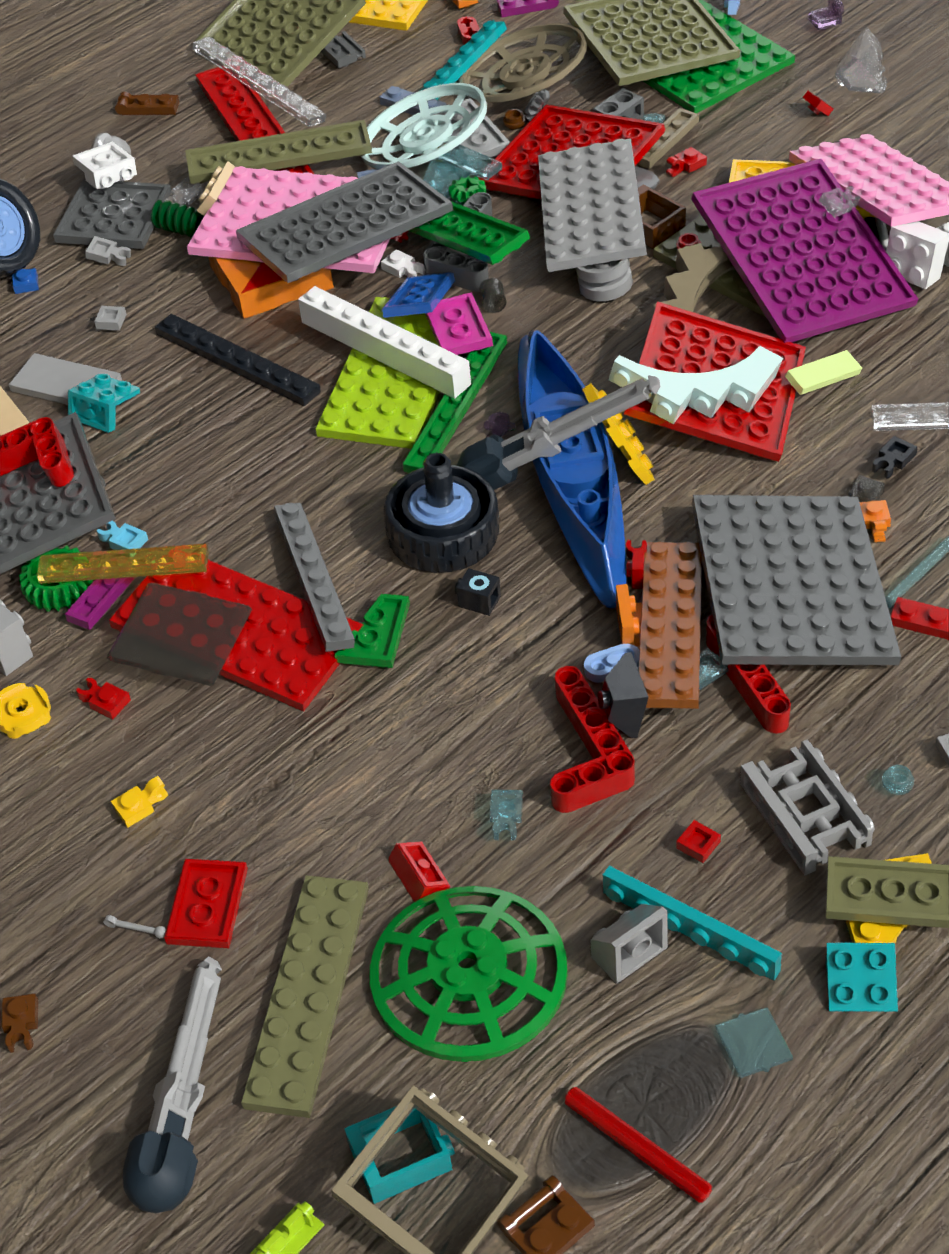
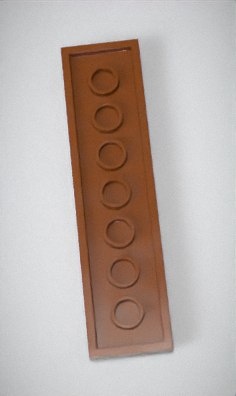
(671, 625)

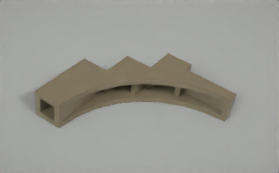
(696, 271)

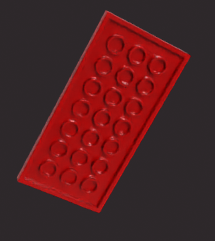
(279, 643)

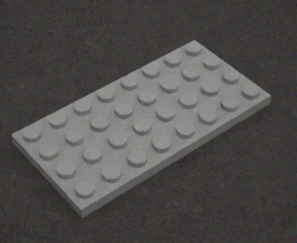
(590, 205)

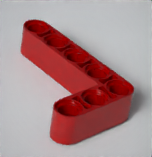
(40, 442)
(757, 688)
(612, 761)

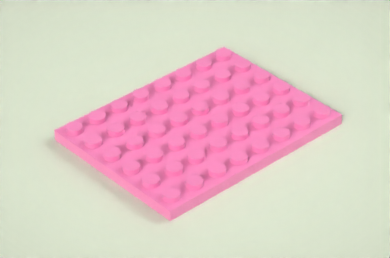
(261, 193)

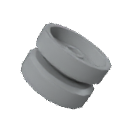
(605, 280)

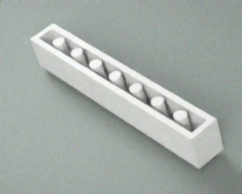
(385, 342)

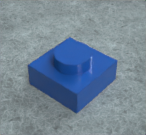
(25, 281)

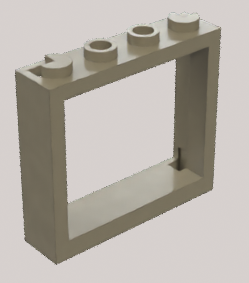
(454, 1125)

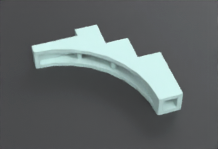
(705, 391)

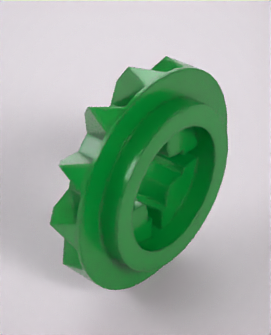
(458, 192)

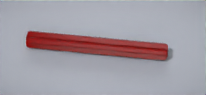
(638, 1144)

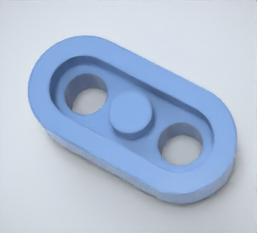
(601, 663)

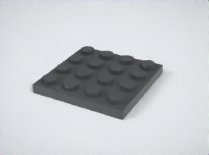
(111, 213)

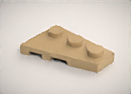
(214, 187)

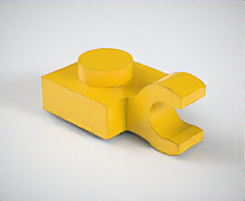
(137, 804)

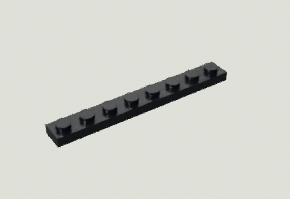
(238, 359)

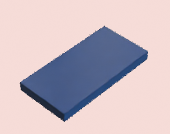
(418, 295)

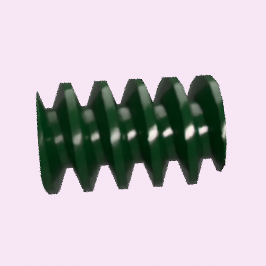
(175, 217)

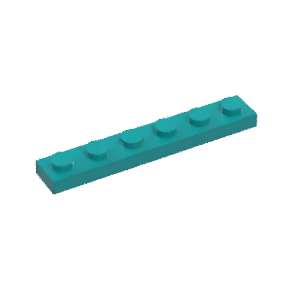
(467, 54)
(698, 926)

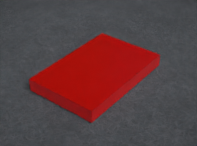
(206, 903)

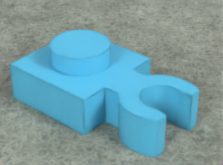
(122, 538)

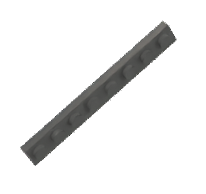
(314, 577)

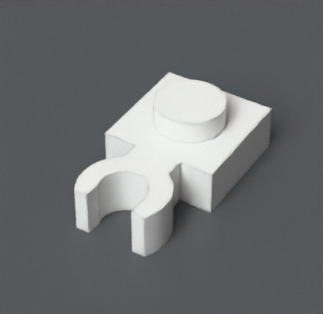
(400, 263)

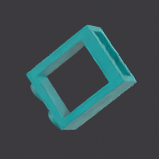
(384, 1187)

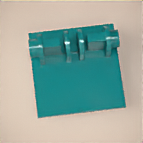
(861, 977)

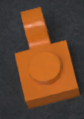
(876, 518)

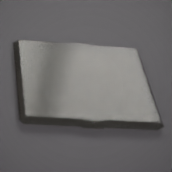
(180, 633)

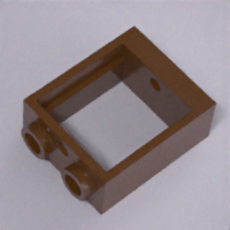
(669, 210)

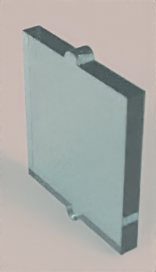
(754, 1042)

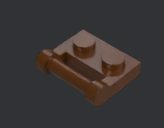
(556, 1230)

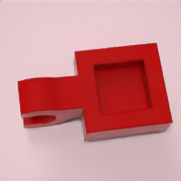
(687, 160)
(635, 567)

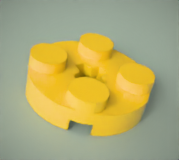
(30, 719)

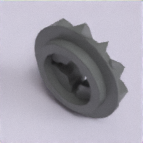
(536, 103)

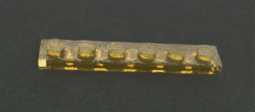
(123, 563)

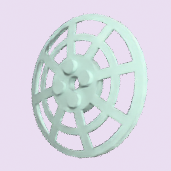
(426, 131)

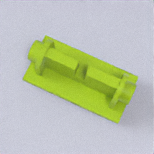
(291, 1232)

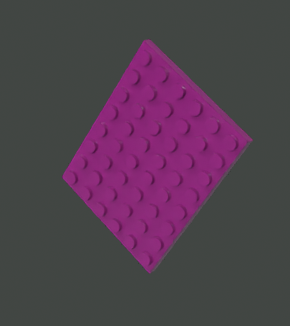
(799, 259)

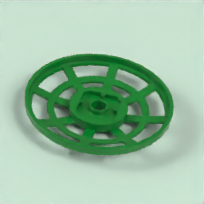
(472, 982)

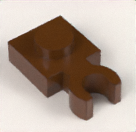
(18, 1017)

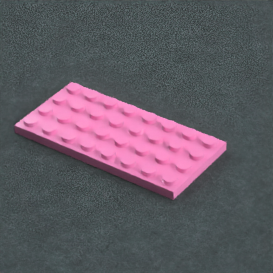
(889, 182)

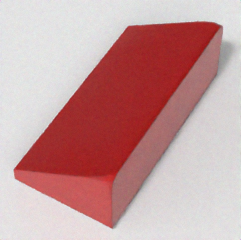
(417, 870)

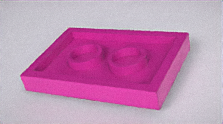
(459, 325)

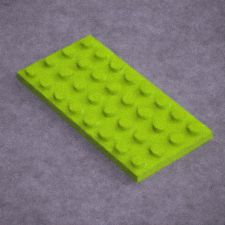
(377, 401)

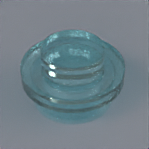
(898, 780)

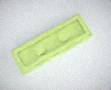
(823, 372)

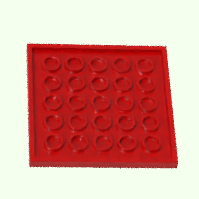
(561, 129)
(699, 344)

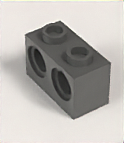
(622, 104)

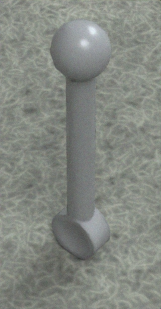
(111, 922)

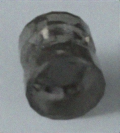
(492, 295)

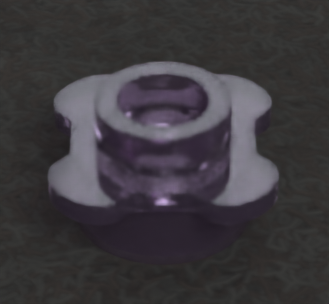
(499, 424)

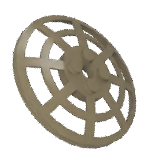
(527, 66)

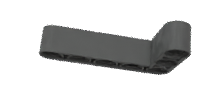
(467, 270)

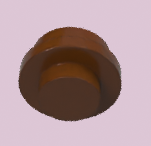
(514, 119)

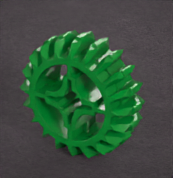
(50, 594)

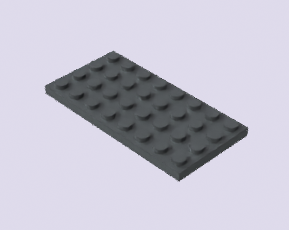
(343, 221)

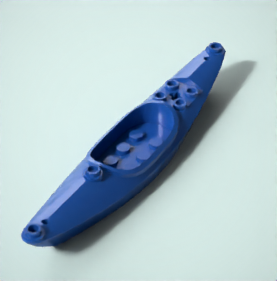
(581, 478)

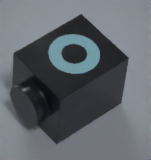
(478, 591)

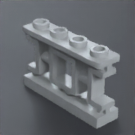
(786, 818)

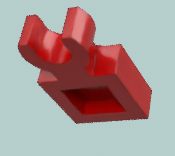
(106, 699)

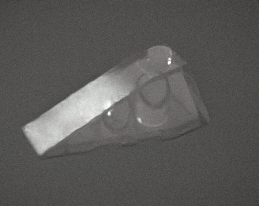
(862, 66)

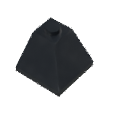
(624, 696)

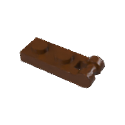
(147, 104)

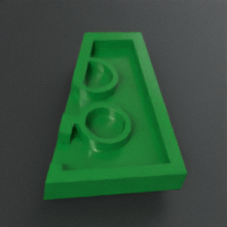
(380, 635)

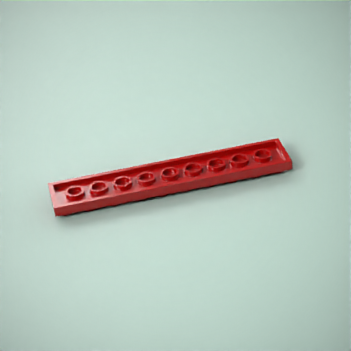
(241, 109)

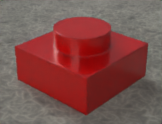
(816, 104)
(698, 841)

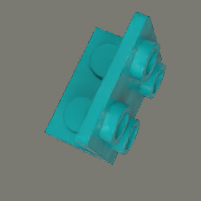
(97, 400)

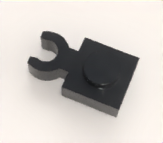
(894, 454)

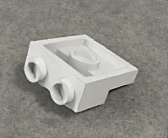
(105, 165)

